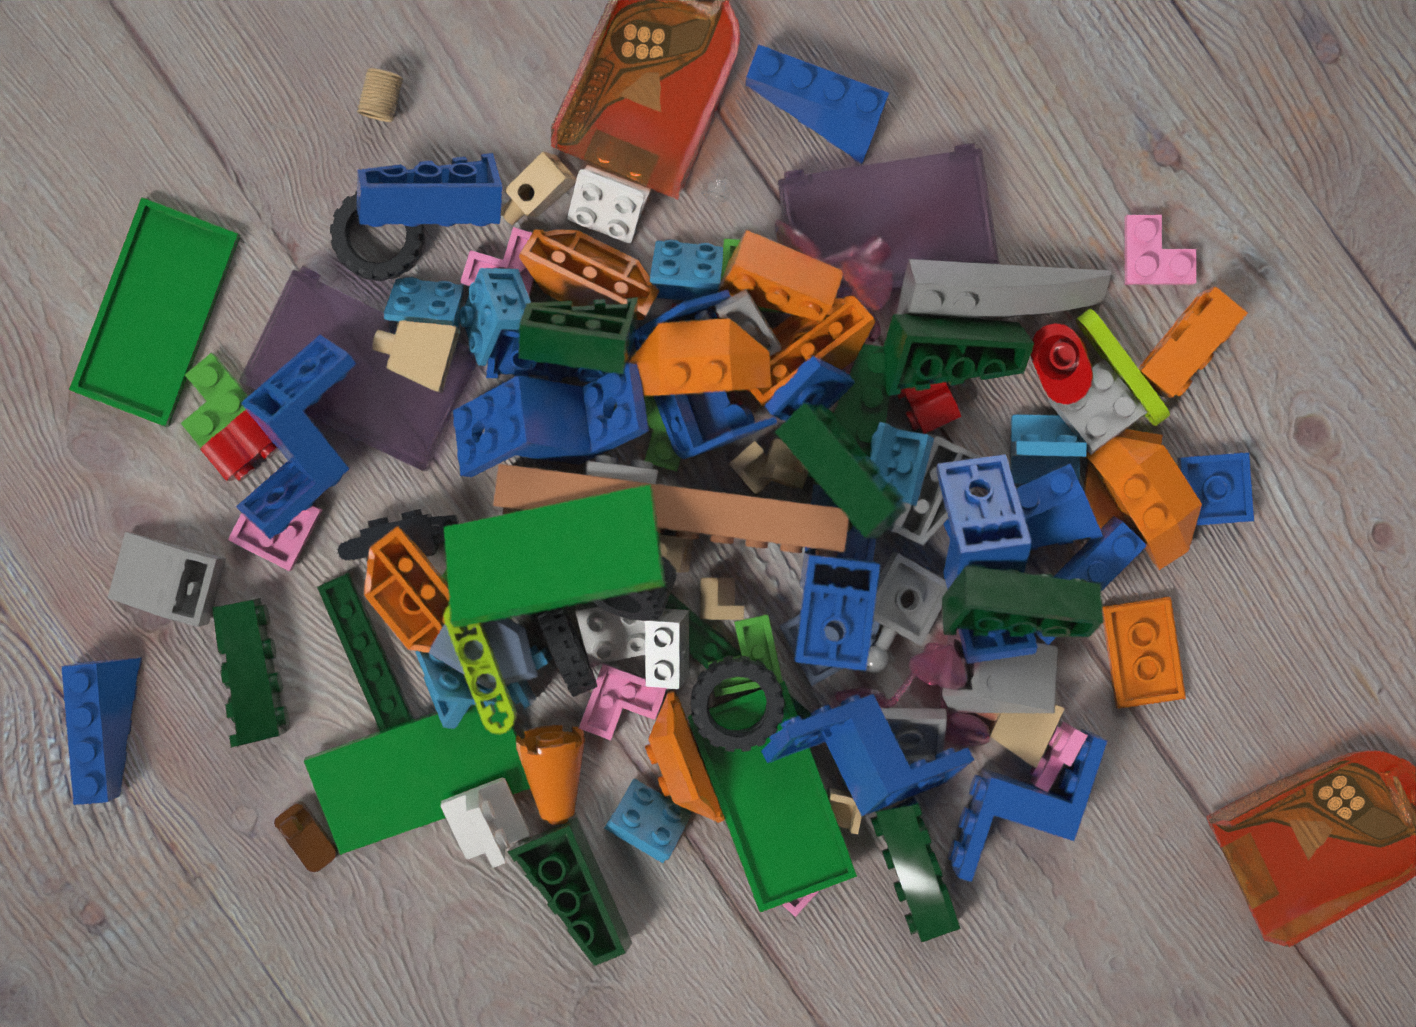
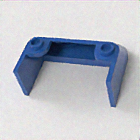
(706, 418)

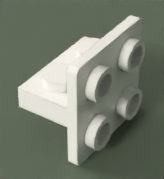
(607, 203)
(485, 820)

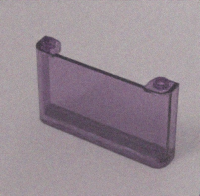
(917, 205)
(371, 400)

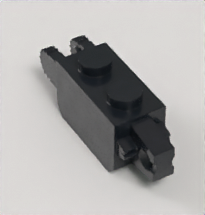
(421, 529)

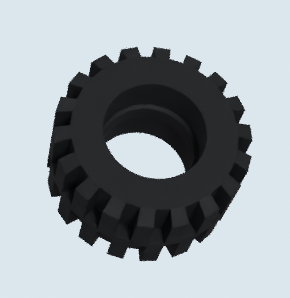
(643, 604)

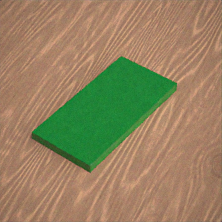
(154, 312)
(553, 556)
(404, 772)
(774, 810)

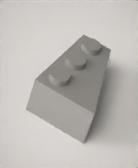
(924, 520)

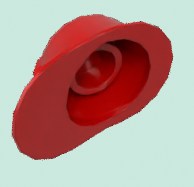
(1061, 363)

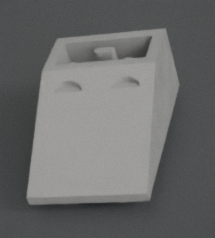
(166, 579)
(1006, 684)

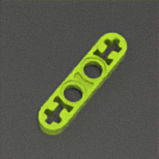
(1111, 350)
(474, 668)

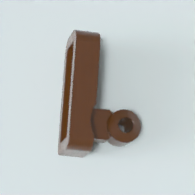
(306, 837)

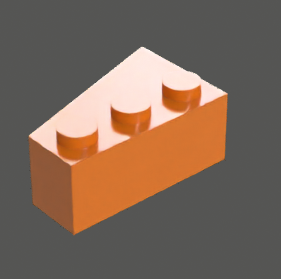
(781, 278)
(1191, 342)

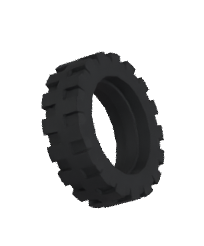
(370, 270)
(567, 650)
(747, 737)

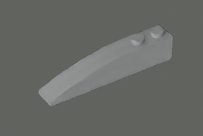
(996, 289)

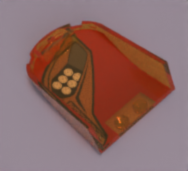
(649, 89)
(1321, 842)

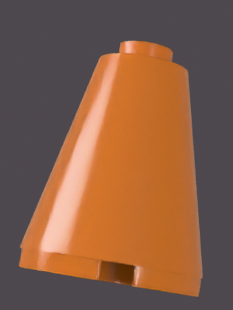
(552, 769)

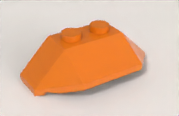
(585, 270)
(833, 340)
(701, 359)
(1149, 495)
(406, 590)
(681, 762)

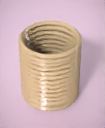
(380, 94)

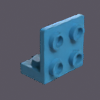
(493, 305)

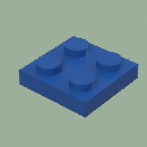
(812, 384)
(1221, 486)

